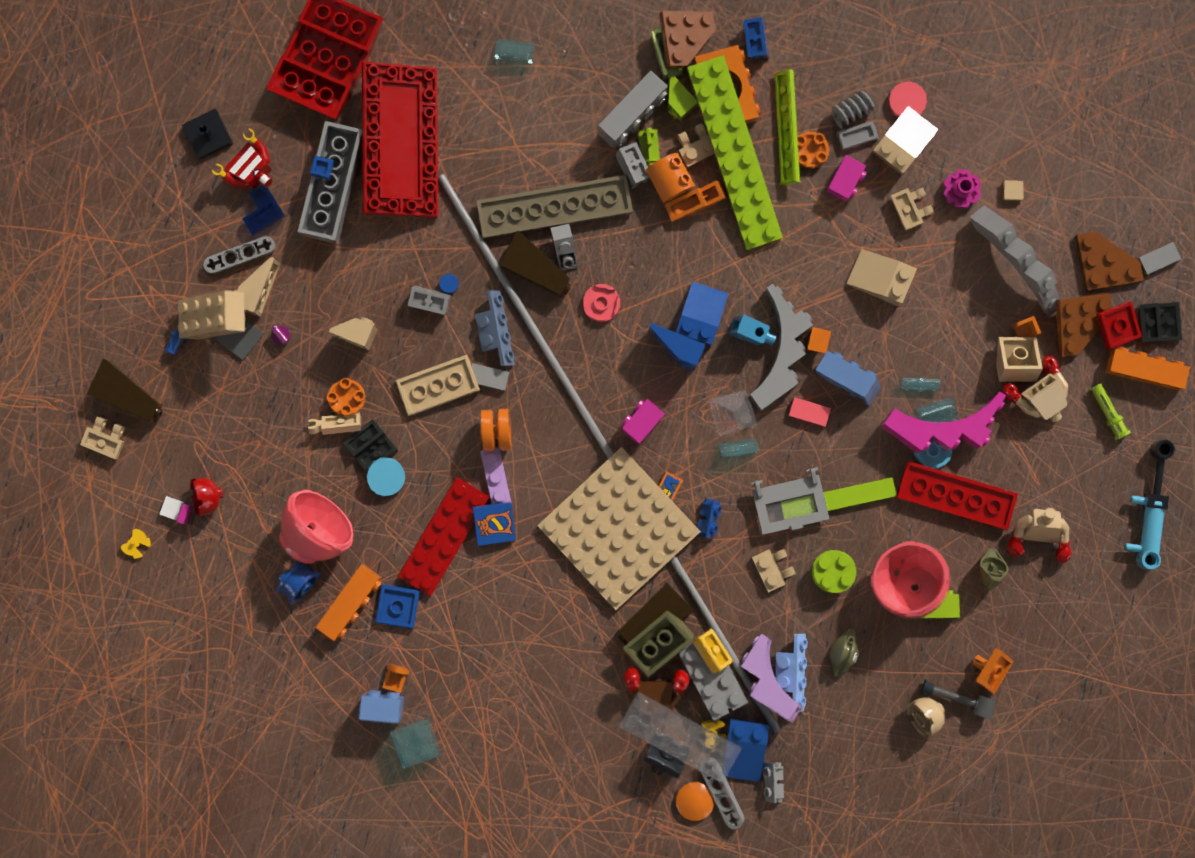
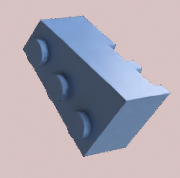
(849, 377)

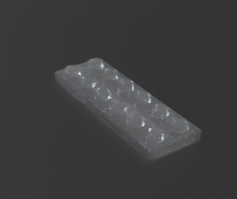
(680, 737)

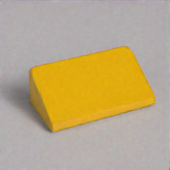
(712, 651)

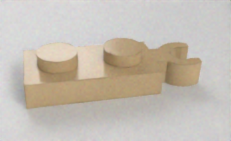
(335, 424)

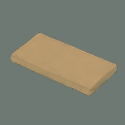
(437, 385)

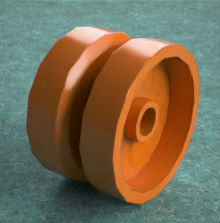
(494, 430)

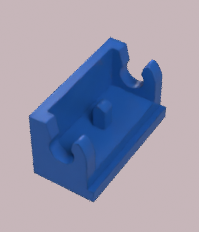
(756, 38)

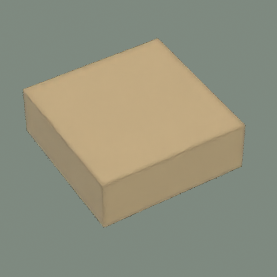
(1013, 190)

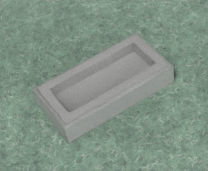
(857, 135)
(1159, 258)
(490, 377)

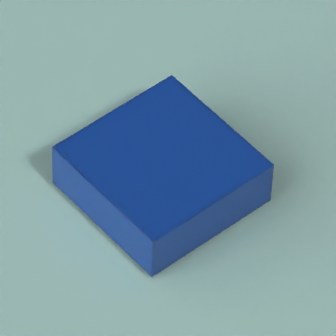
(322, 167)

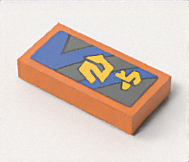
(670, 484)

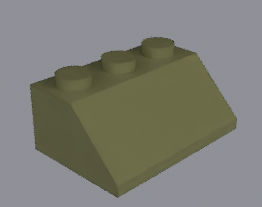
(659, 642)

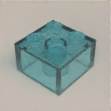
(415, 742)

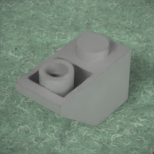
(564, 247)

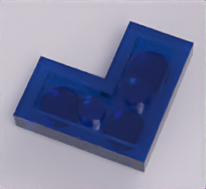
(267, 212)

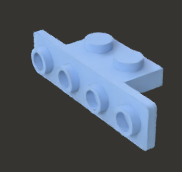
(791, 669)

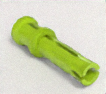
(1117, 419)

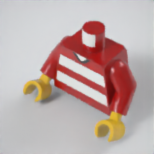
(249, 166)

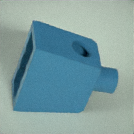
(744, 329)

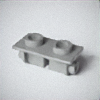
(772, 772)

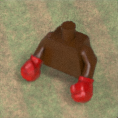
(664, 692)

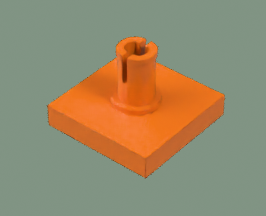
(993, 670)

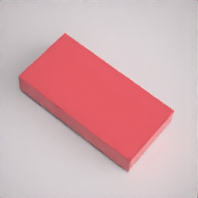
(809, 412)

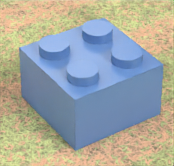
(381, 707)

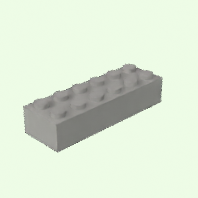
(326, 198)

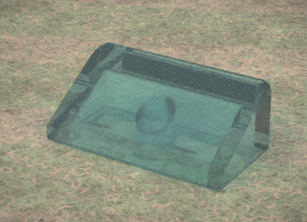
(514, 50)
(939, 411)
(738, 448)

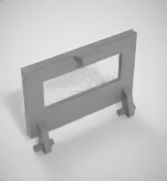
(790, 503)

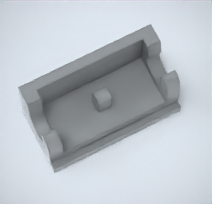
(632, 164)
(429, 300)

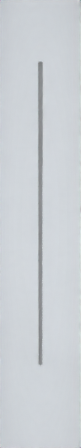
(595, 431)

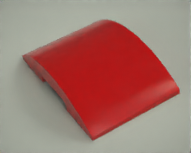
(326, 55)

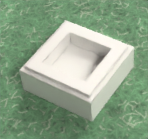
(171, 507)

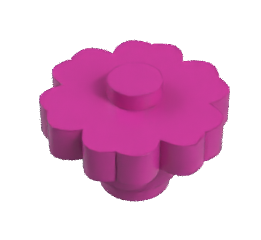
(962, 189)

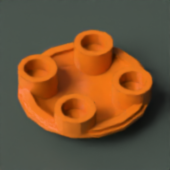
(812, 149)
(346, 397)
(694, 801)

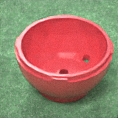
(330, 527)
(918, 566)

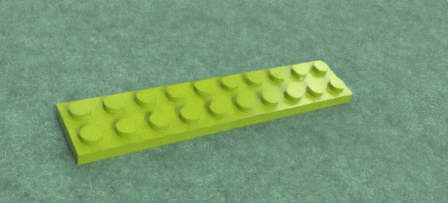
(734, 152)

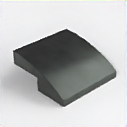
(1160, 322)
(370, 445)

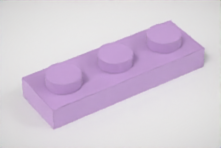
(495, 476)

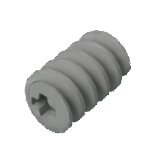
(852, 107)

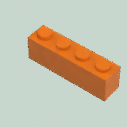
(1147, 369)
(348, 603)

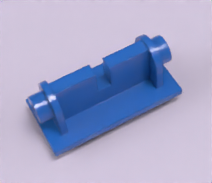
(712, 511)

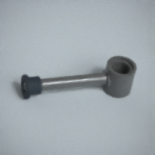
(981, 706)

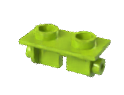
(649, 145)

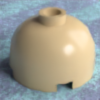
(928, 716)

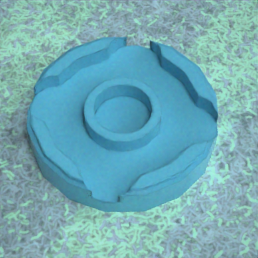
(934, 456)
(385, 476)

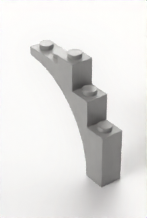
(1020, 255)
(789, 351)

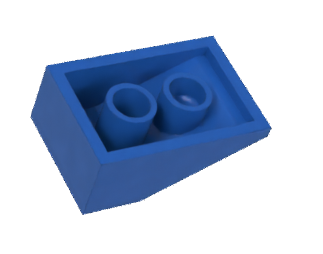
(702, 313)
(680, 348)
(752, 739)

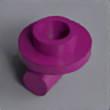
(280, 335)

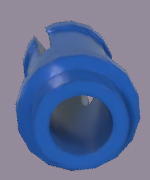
(174, 342)

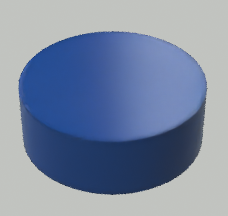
(449, 283)

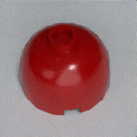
(205, 496)

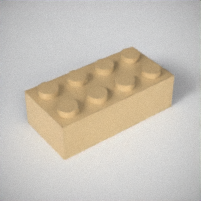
(211, 315)

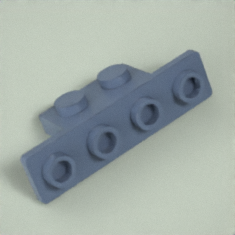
(494, 330)

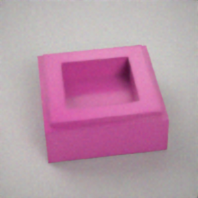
(184, 514)

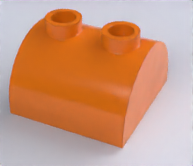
(670, 177)

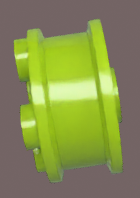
(834, 571)

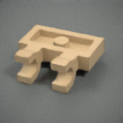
(696, 151)
(907, 209)
(101, 442)
(769, 571)

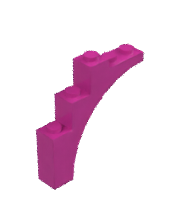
(918, 433)

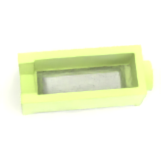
(657, 40)

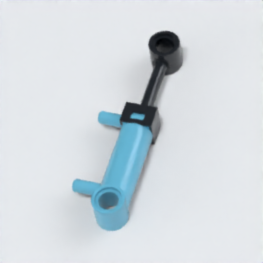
(1155, 506)

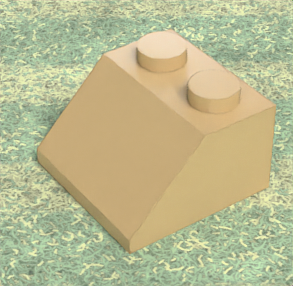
(356, 332)
(1018, 359)

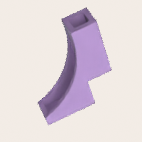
(767, 689)

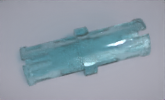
(920, 384)

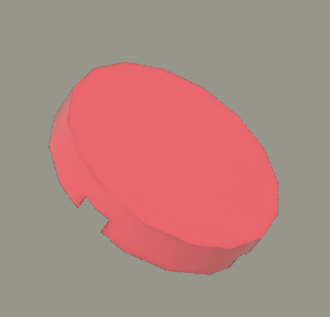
(907, 95)
(601, 303)

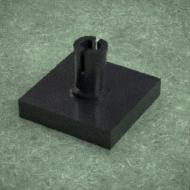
(207, 134)
(663, 762)

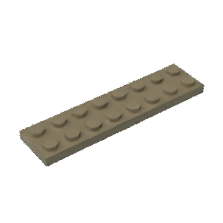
(554, 206)

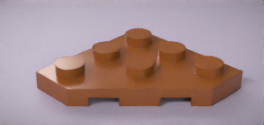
(685, 35)
(1105, 263)
(1078, 321)

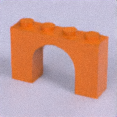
(734, 59)

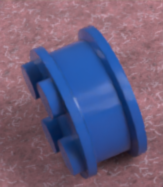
(297, 582)

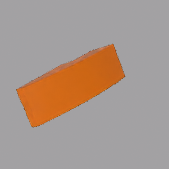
(696, 201)

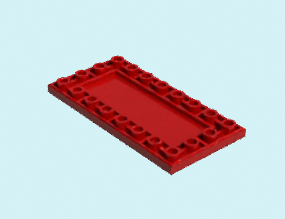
(399, 140)

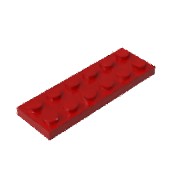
(957, 495)
(443, 537)

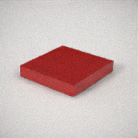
(1118, 325)

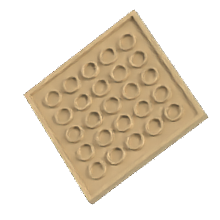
(618, 528)

